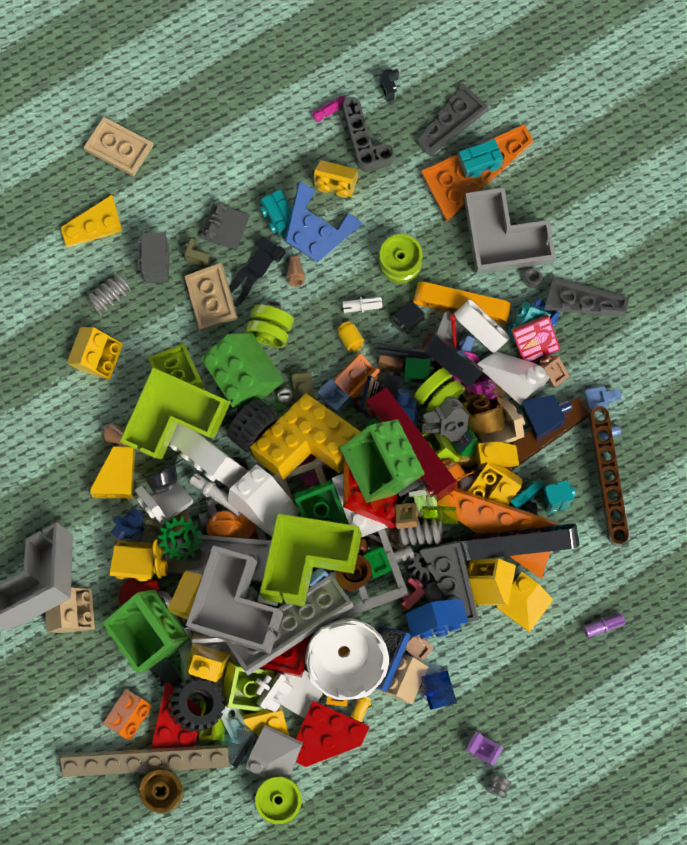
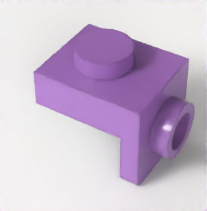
(484, 748)

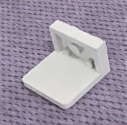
(166, 504)
(300, 696)

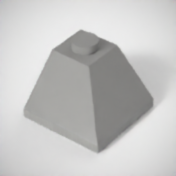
(273, 754)

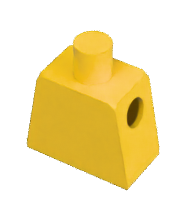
(207, 662)

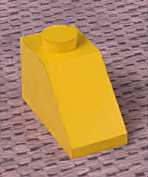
(497, 454)

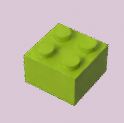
(241, 689)

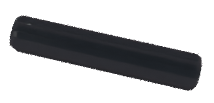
(402, 352)

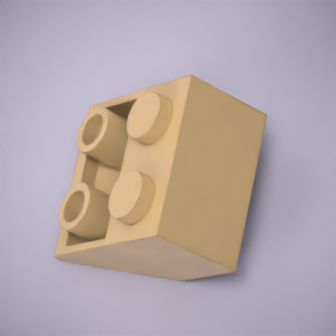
(73, 614)
(406, 679)

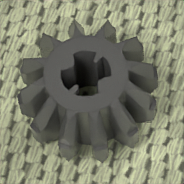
(416, 566)

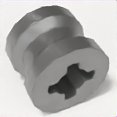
(499, 786)

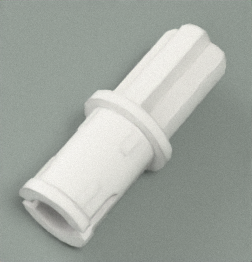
(362, 304)

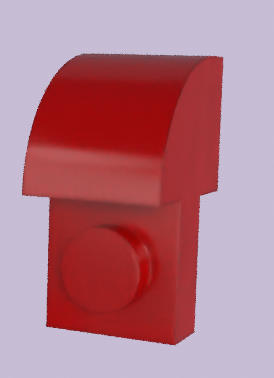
(132, 587)

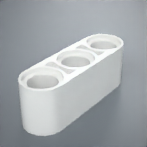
(481, 326)

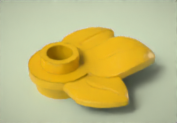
(160, 565)

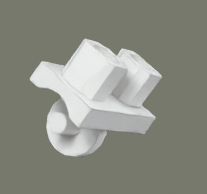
(267, 699)

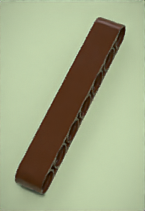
(612, 466)

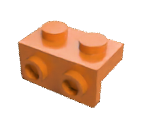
(354, 376)
(127, 714)

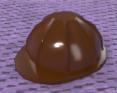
(361, 575)

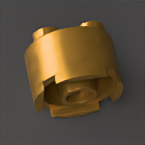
(484, 414)
(149, 793)

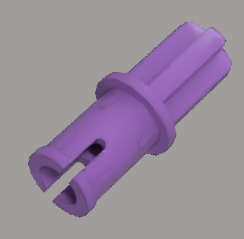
(604, 625)

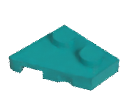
(531, 491)

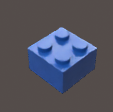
(437, 619)

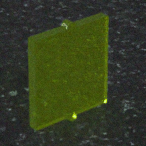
(447, 515)

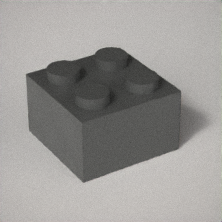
(154, 258)

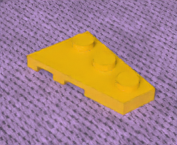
(93, 224)

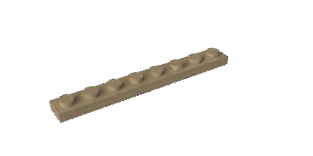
(145, 760)

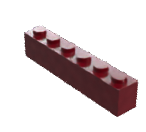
(437, 477)

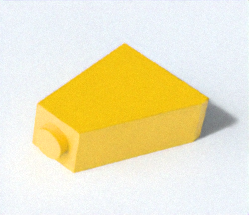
(116, 475)

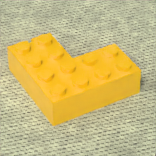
(300, 432)

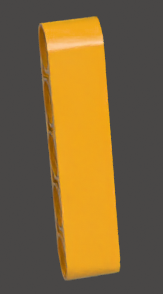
(452, 299)

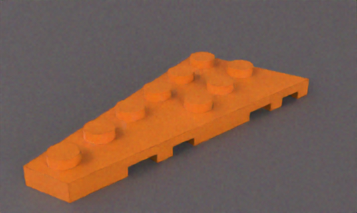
(449, 183)
(490, 516)

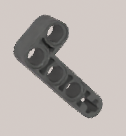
(362, 134)

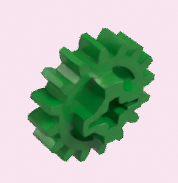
(172, 534)

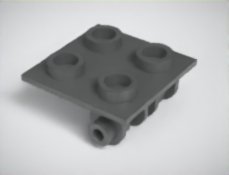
(224, 226)

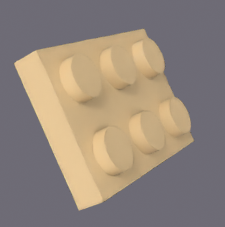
(118, 146)
(211, 297)

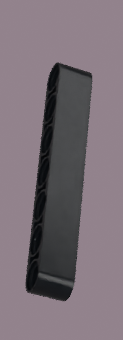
(517, 541)

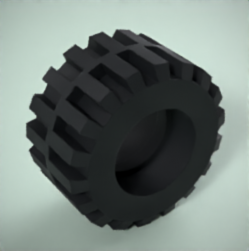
(251, 424)
(209, 694)

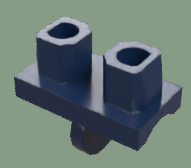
(128, 525)

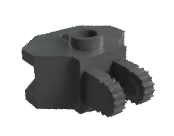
(446, 419)

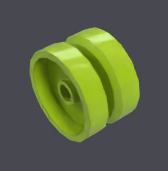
(400, 258)
(270, 325)
(437, 389)
(281, 812)

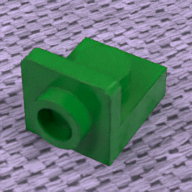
(378, 561)

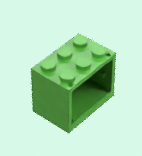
(242, 369)
(382, 460)
(145, 630)

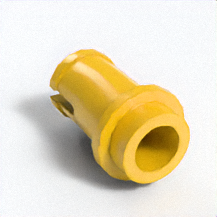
(360, 708)

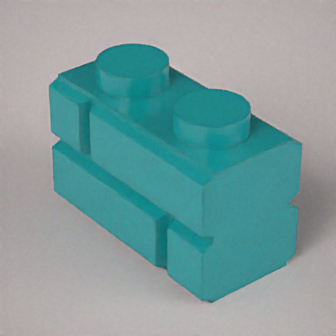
(480, 158)
(278, 212)
(558, 496)

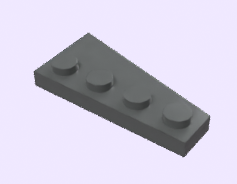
(459, 114)
(577, 298)
(450, 571)

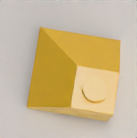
(526, 602)

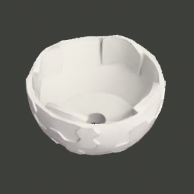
(351, 674)

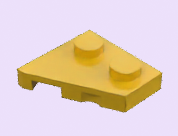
(258, 720)

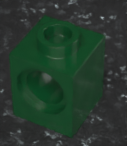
(418, 370)

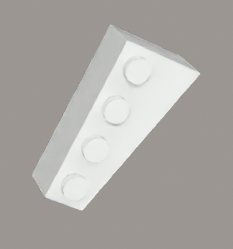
(206, 456)

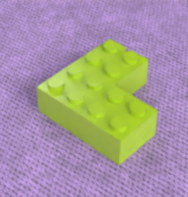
(166, 404)
(301, 545)

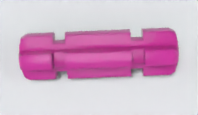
(328, 109)

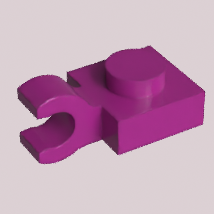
(483, 385)

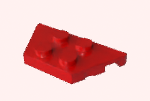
(167, 732)

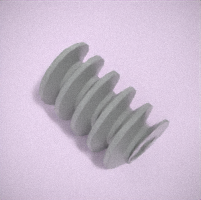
(108, 293)
(422, 533)

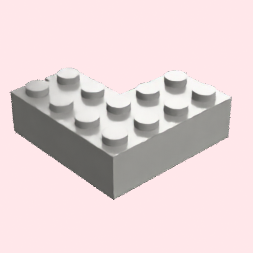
(501, 245)
(44, 579)
(222, 607)

